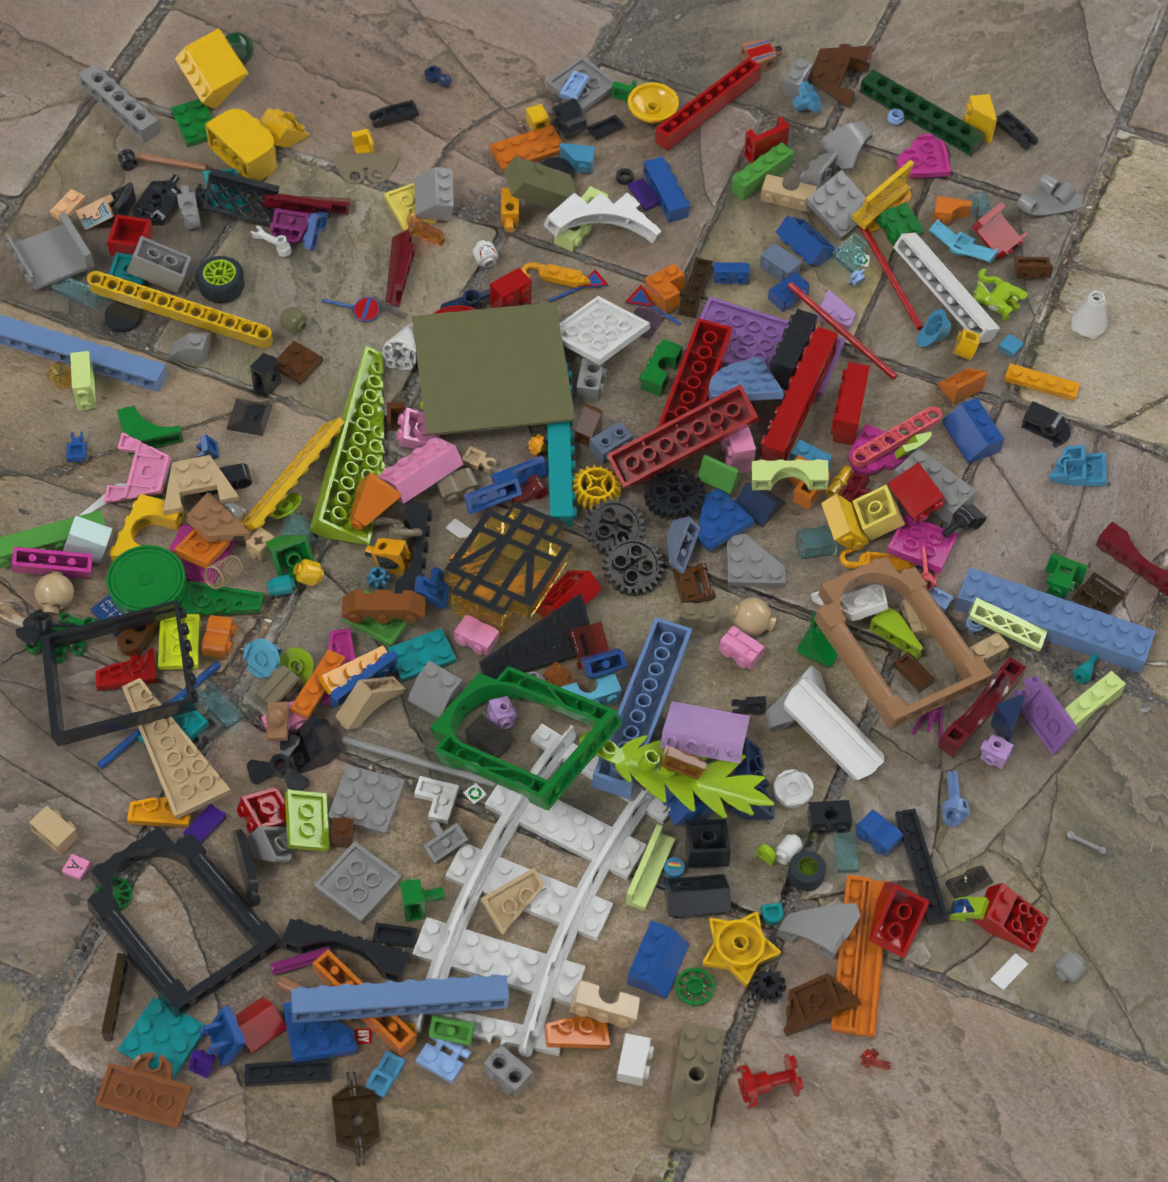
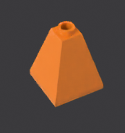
(371, 500)

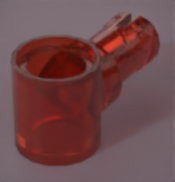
(533, 488)

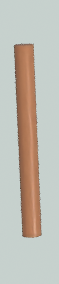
(173, 162)

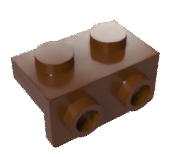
(1032, 267)

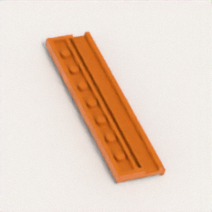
(860, 961)

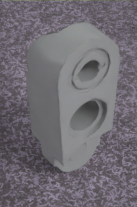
(188, 208)

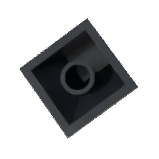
(249, 417)

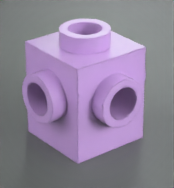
(502, 712)
(996, 751)

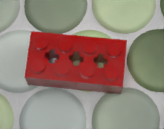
(849, 403)

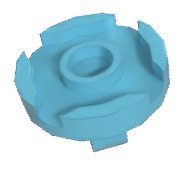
(262, 657)

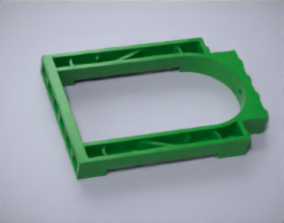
(517, 684)

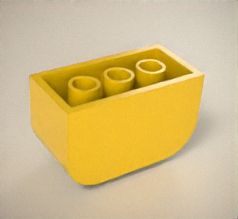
(242, 143)

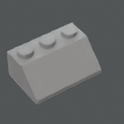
(434, 194)
(159, 264)

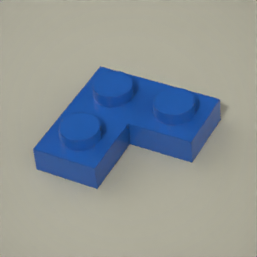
(316, 222)
(435, 589)

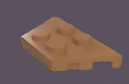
(215, 521)

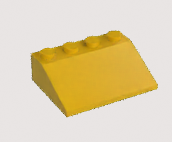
(211, 68)

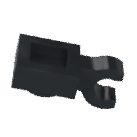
(751, 705)

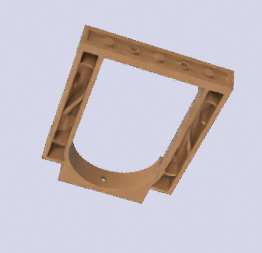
(913, 589)

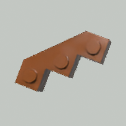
(383, 606)

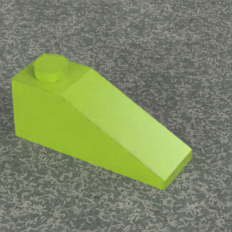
(893, 629)

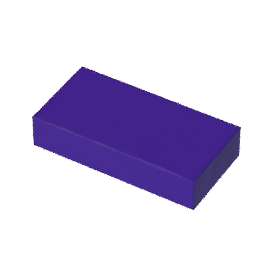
(206, 823)

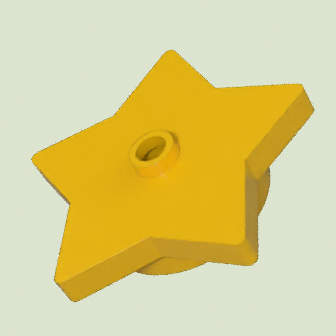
(739, 933)

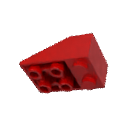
(1012, 918)

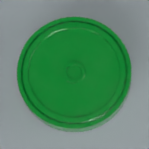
(145, 578)

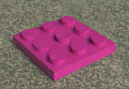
(912, 537)
(192, 571)

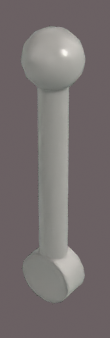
(1071, 835)

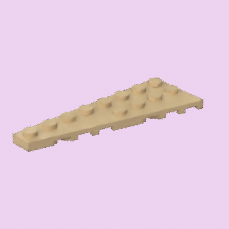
(182, 769)

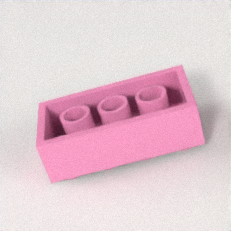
(739, 450)
(422, 468)

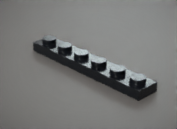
(921, 865)

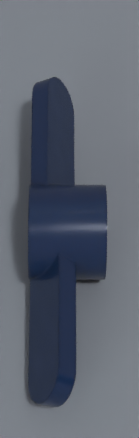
(469, 295)

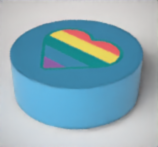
(674, 867)

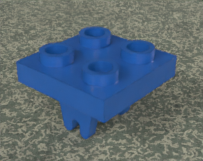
(225, 1036)

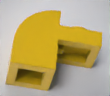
(966, 344)

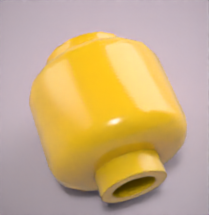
(308, 572)

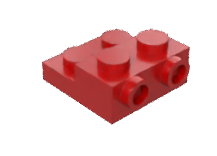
(263, 809)

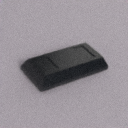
(605, 127)
(394, 935)

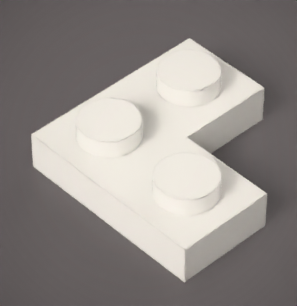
(442, 795)

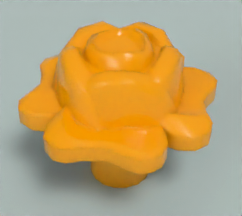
(536, 445)

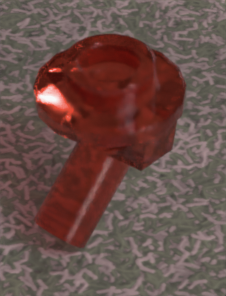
(869, 1059)

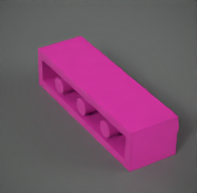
(45, 561)

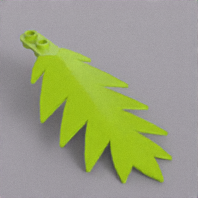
(712, 785)

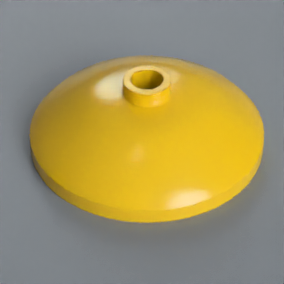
(653, 102)

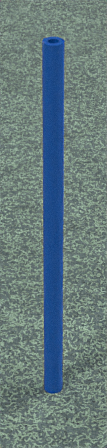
(133, 737)

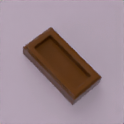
(913, 672)

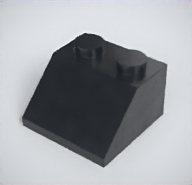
(707, 843)

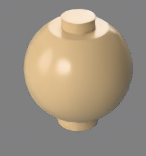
(54, 593)
(753, 616)

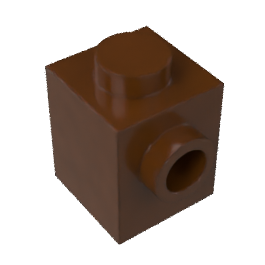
(343, 832)

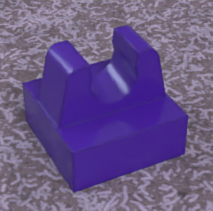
(201, 1063)

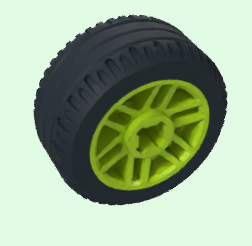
(220, 279)

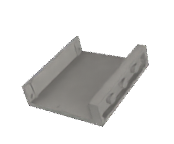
(51, 254)

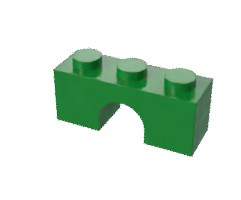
(666, 355)

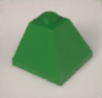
(287, 552)

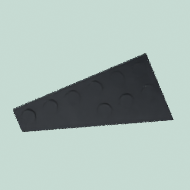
(542, 642)

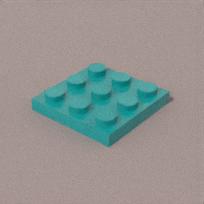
(164, 1035)

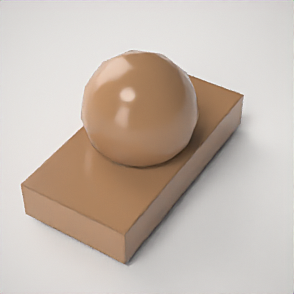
(277, 721)

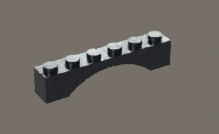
(415, 516)
(304, 938)

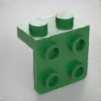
(816, 645)

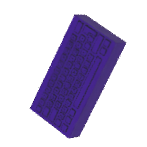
(643, 194)

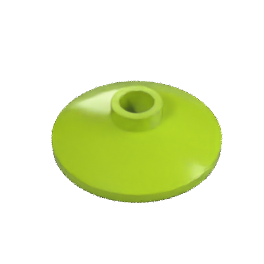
(287, 506)
(295, 656)

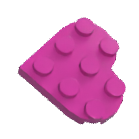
(928, 156)
(887, 461)

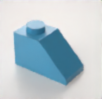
(579, 156)

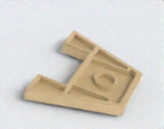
(193, 477)

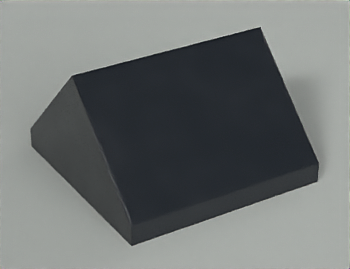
(123, 201)

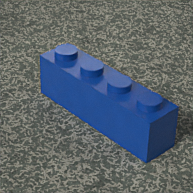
(666, 189)

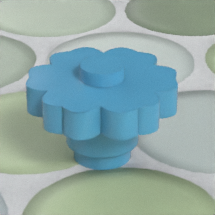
(807, 99)

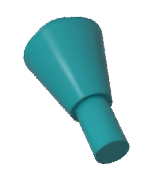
(1084, 672)

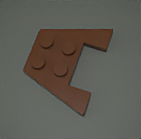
(832, 67)

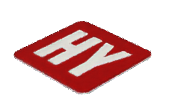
(363, 1036)

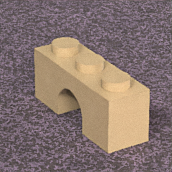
(775, 193)
(588, 1003)

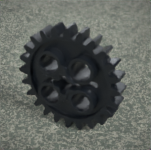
(674, 494)
(619, 511)
(622, 552)

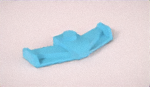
(962, 243)

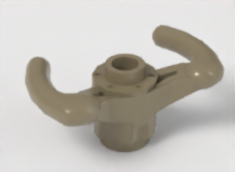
(398, 530)

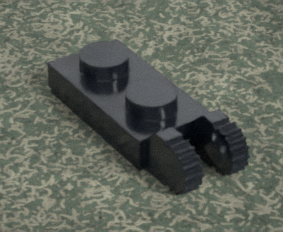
(393, 113)
(1016, 130)

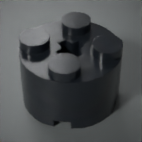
(569, 118)

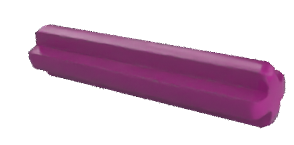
(296, 961)

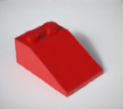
(896, 918)

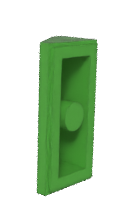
(452, 1029)

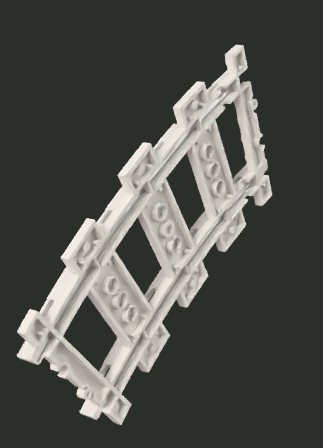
(573, 909)

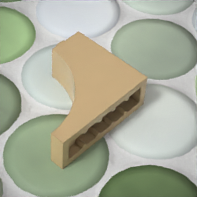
(366, 698)

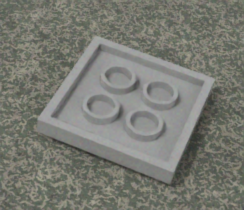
(596, 88)
(836, 203)
(367, 799)
(358, 882)

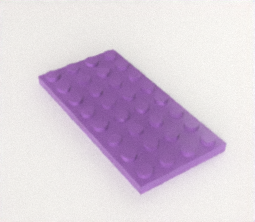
(754, 334)

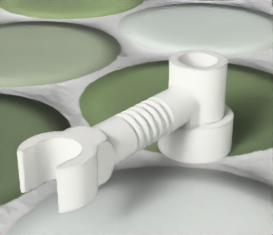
(282, 246)

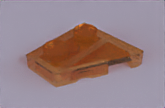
(424, 230)

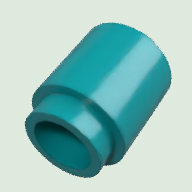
(280, 585)

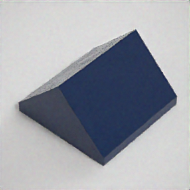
(759, 503)
(1006, 716)

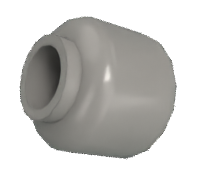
(1070, 967)

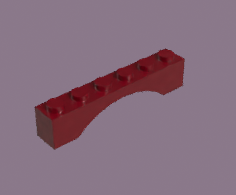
(1117, 544)
(971, 721)

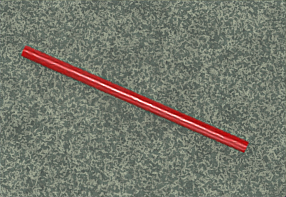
(892, 278)
(846, 334)

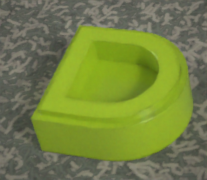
(766, 854)

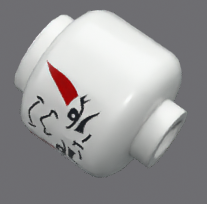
(485, 253)

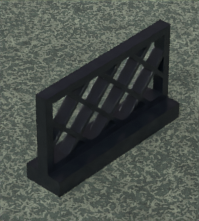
(242, 186)

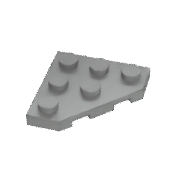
(752, 565)

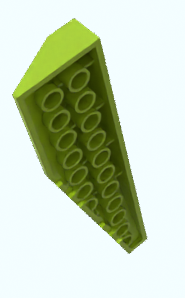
(353, 454)

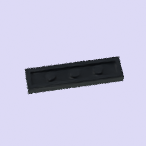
(288, 1073)

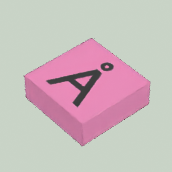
(76, 867)

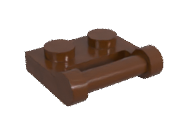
(687, 585)

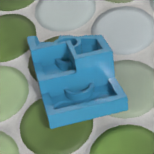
(1080, 468)

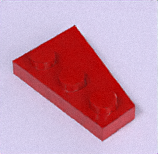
(120, 674)

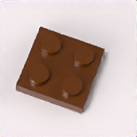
(298, 362)

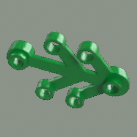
(62, 650)

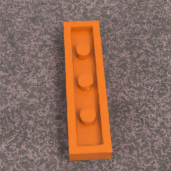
(313, 689)

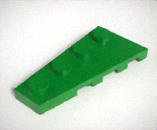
(207, 601)

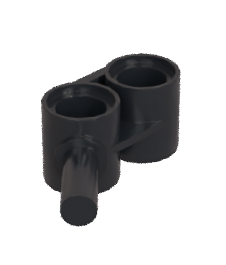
(966, 518)

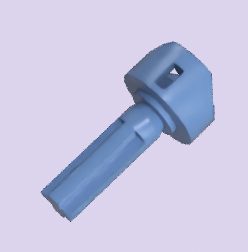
(955, 807)

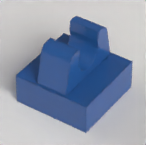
(208, 447)

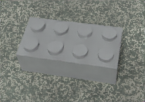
(951, 486)

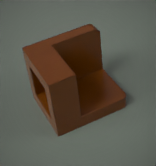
(394, 409)

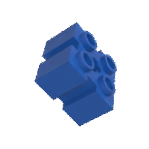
(680, 812)

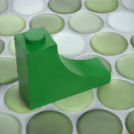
(150, 434)

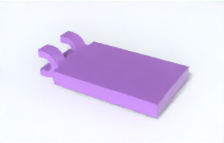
(1046, 715)

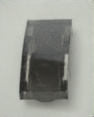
(969, 883)

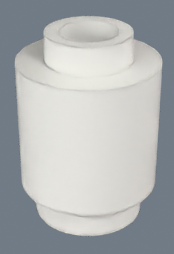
(788, 848)

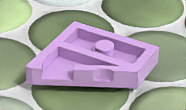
(838, 310)

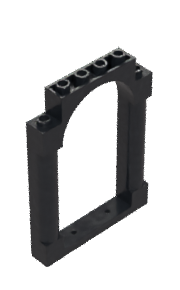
(193, 856)

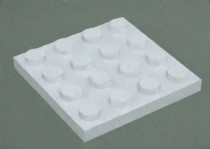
(601, 330)

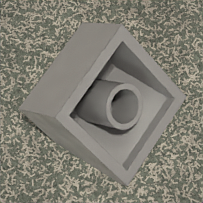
(820, 170)
(435, 689)

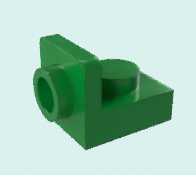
(621, 91)

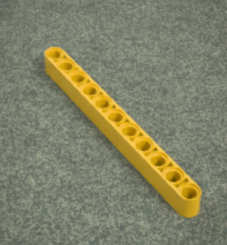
(185, 315)

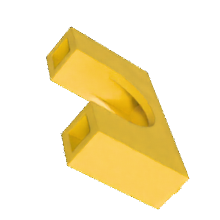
(145, 512)

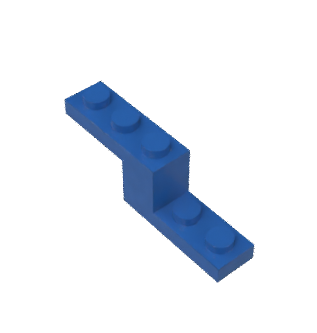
(505, 485)

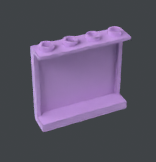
(705, 732)

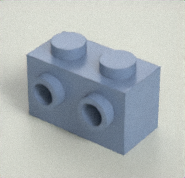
(609, 440)

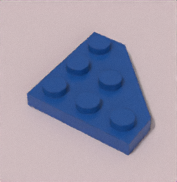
(721, 519)
(317, 1038)

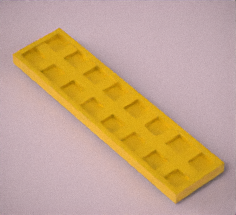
(289, 476)

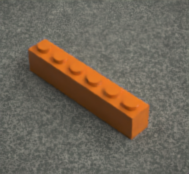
(388, 1028)

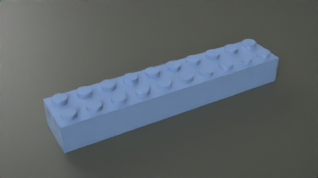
(1065, 621)
(645, 698)

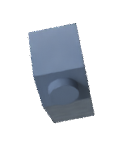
(681, 542)

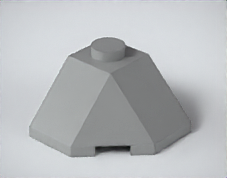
(192, 347)
(269, 844)

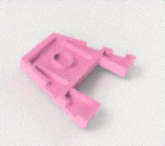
(146, 475)

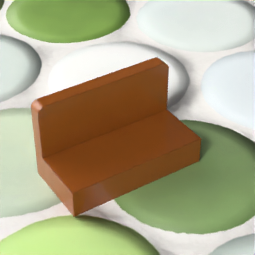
(682, 762)

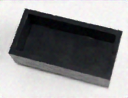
(791, 348)

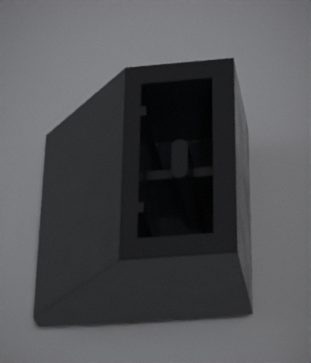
(317, 745)

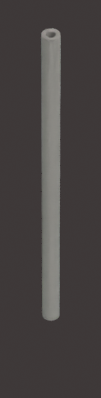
(416, 760)

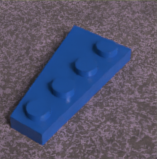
(385, 663)

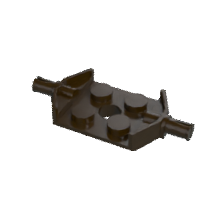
(352, 1102)

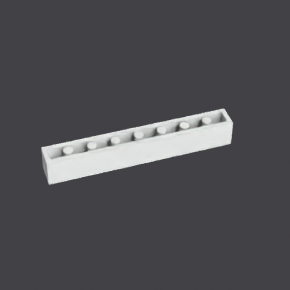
(946, 286)

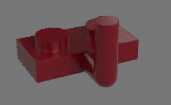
(855, 487)

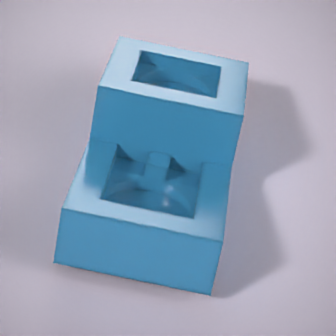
(385, 1074)

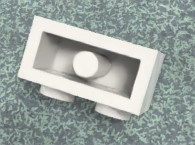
(634, 1058)

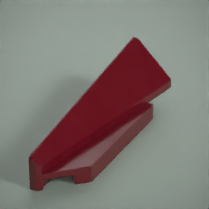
(308, 204)
(400, 264)

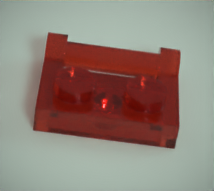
(594, 639)

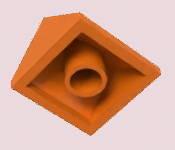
(963, 384)

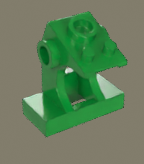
(1061, 581)

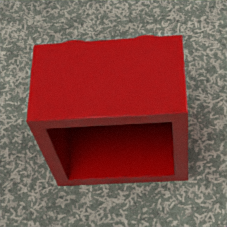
(126, 234)
(511, 290)

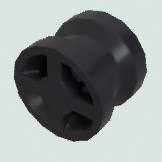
(127, 159)

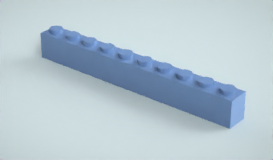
(104, 359)
(399, 998)

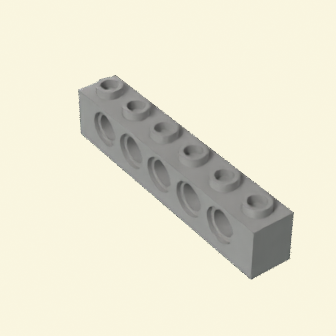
(119, 103)

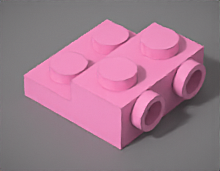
(412, 430)

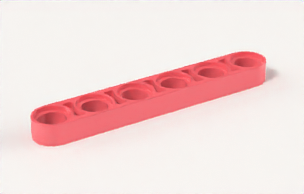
(894, 434)

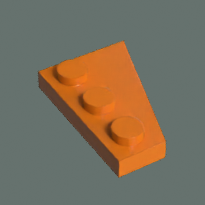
(577, 1033)

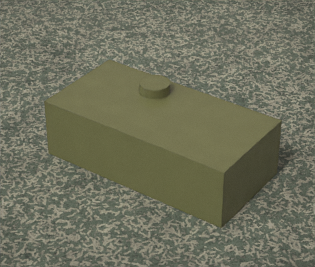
(538, 183)

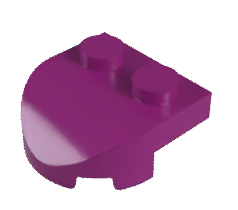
(289, 224)

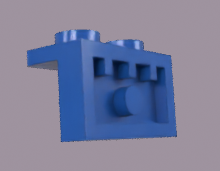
(731, 273)

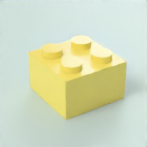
(878, 512)

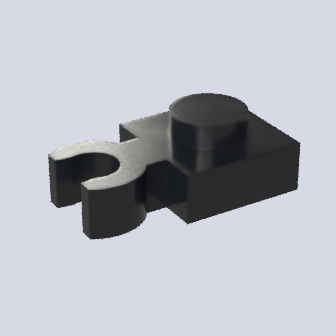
(200, 197)

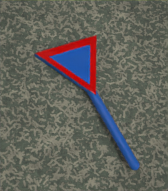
(595, 281)
(641, 297)

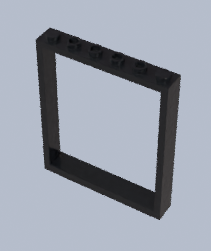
(106, 627)

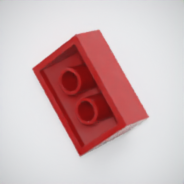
(567, 587)

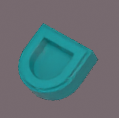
(772, 913)

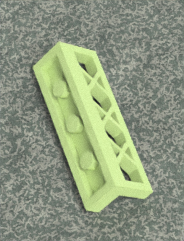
(1007, 624)
(649, 869)

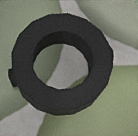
(624, 181)

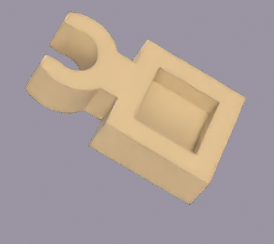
(476, 458)

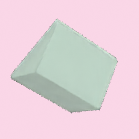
(88, 538)

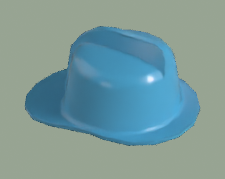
(935, 329)

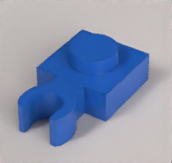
(77, 450)

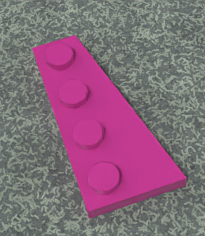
(341, 643)

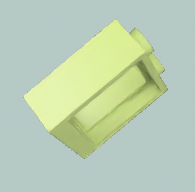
(83, 380)

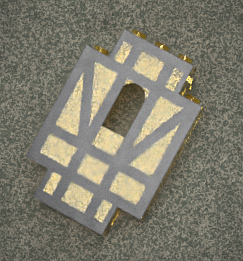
(522, 537)

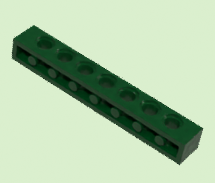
(922, 112)

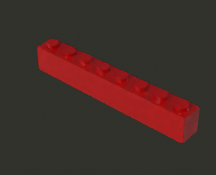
(707, 103)

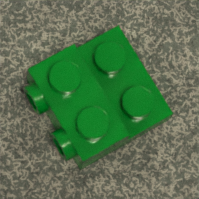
(898, 221)

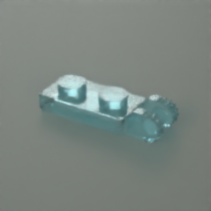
(76, 290)
(220, 706)

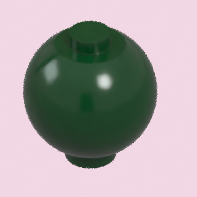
(241, 45)

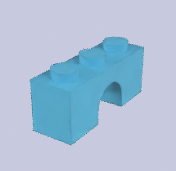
(607, 690)

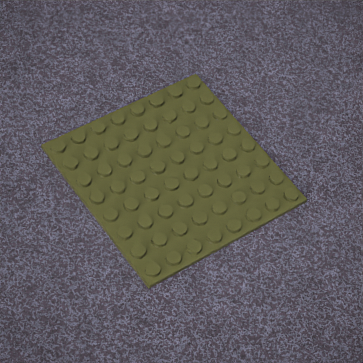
(492, 369)

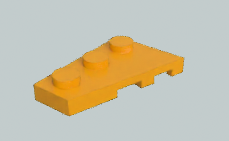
(155, 813)

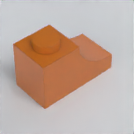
(949, 209)

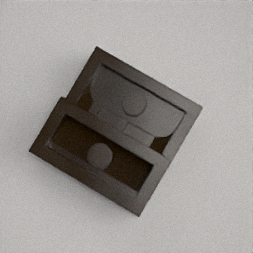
(1099, 594)

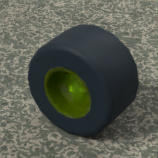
(809, 863)

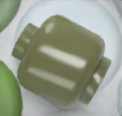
(293, 320)

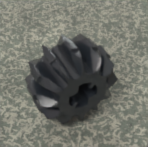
(776, 985)

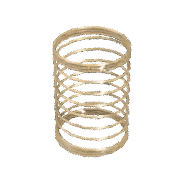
(221, 574)

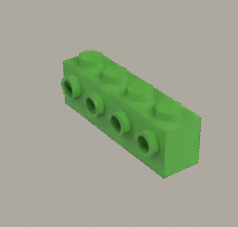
(753, 176)

